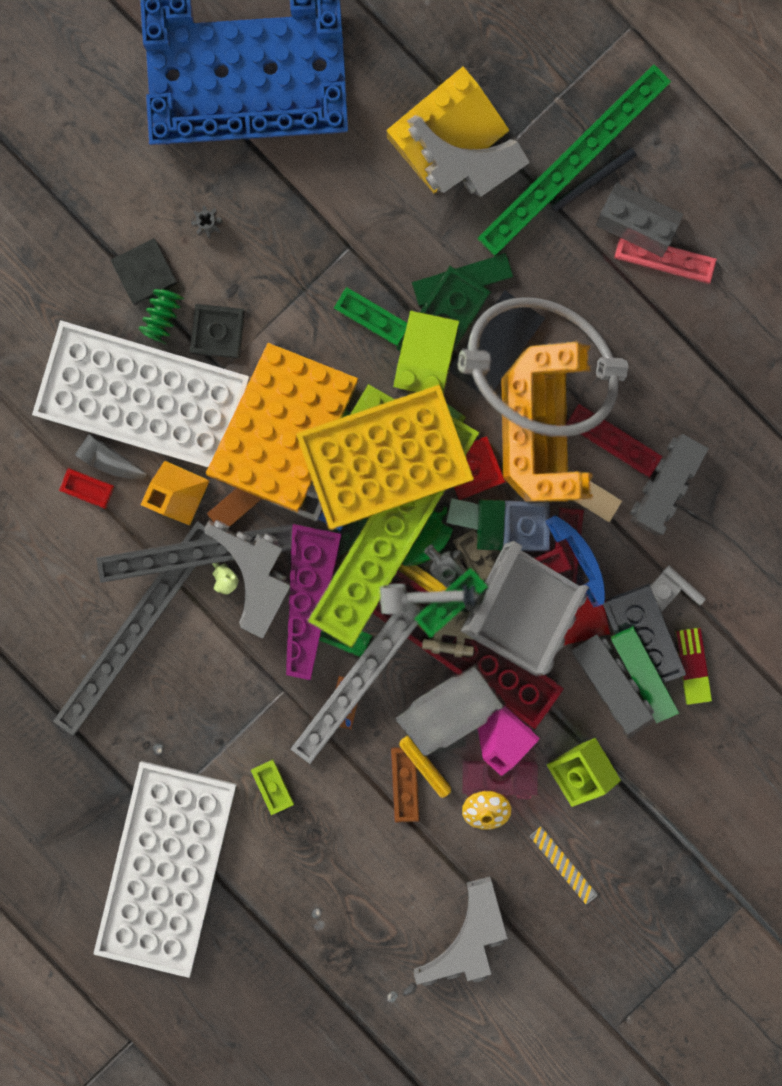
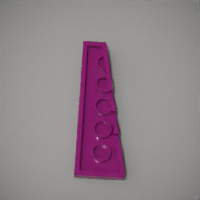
(311, 573)

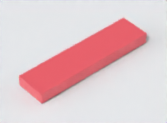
(674, 261)

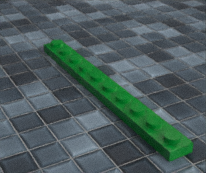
(574, 160)

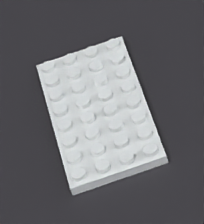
(138, 394)
(165, 869)

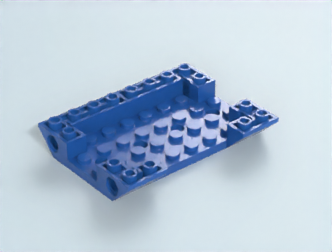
(247, 99)

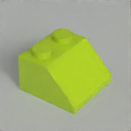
(584, 772)

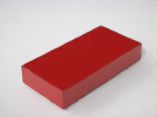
(86, 488)

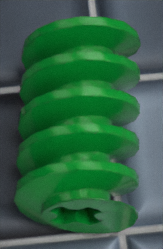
(160, 315)

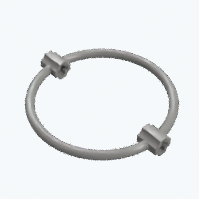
(607, 366)

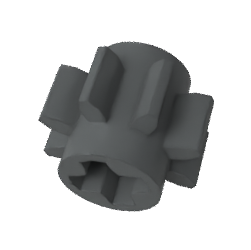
(205, 214)

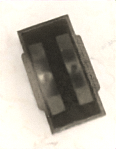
(450, 710)

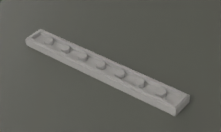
(356, 683)

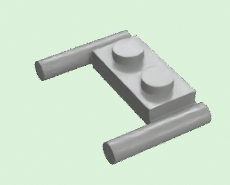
(669, 585)

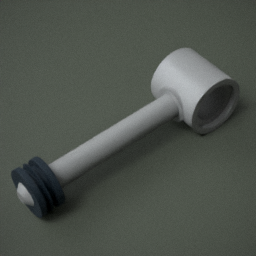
(395, 598)

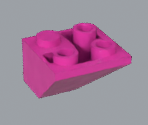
(505, 740)

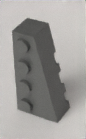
(668, 485)
(613, 685)

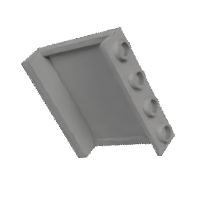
(524, 610)

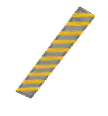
(563, 865)

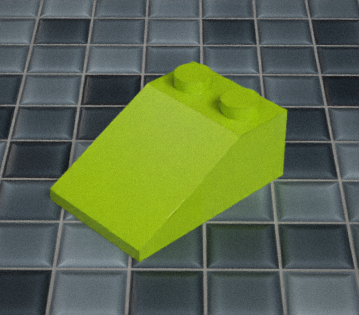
(426, 352)

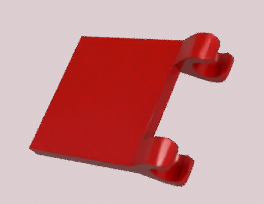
(588, 623)

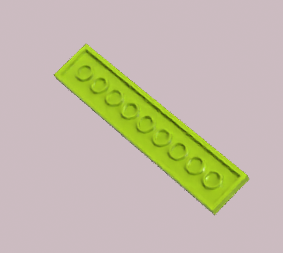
(375, 561)

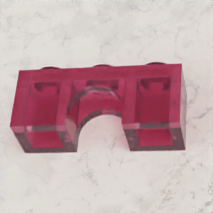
(521, 781)

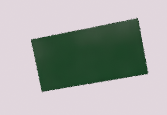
(490, 524)

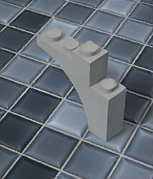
(479, 167)
(262, 588)
(467, 953)

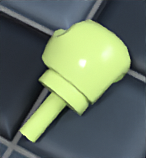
(225, 579)

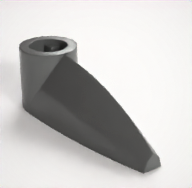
(107, 459)

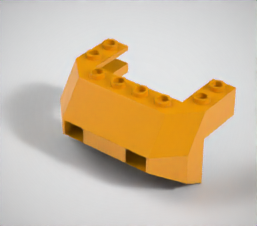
(537, 390)

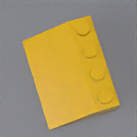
(456, 114)

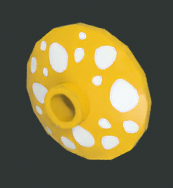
(486, 810)

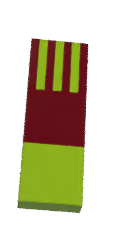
(692, 655)

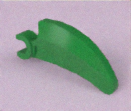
(434, 534)

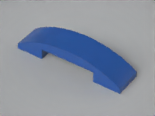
(584, 555)

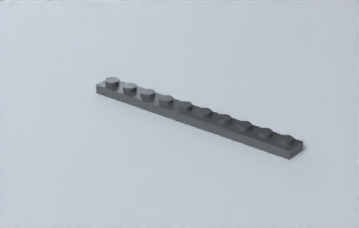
(125, 642)

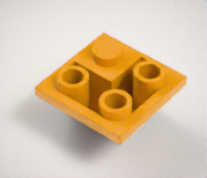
(175, 493)

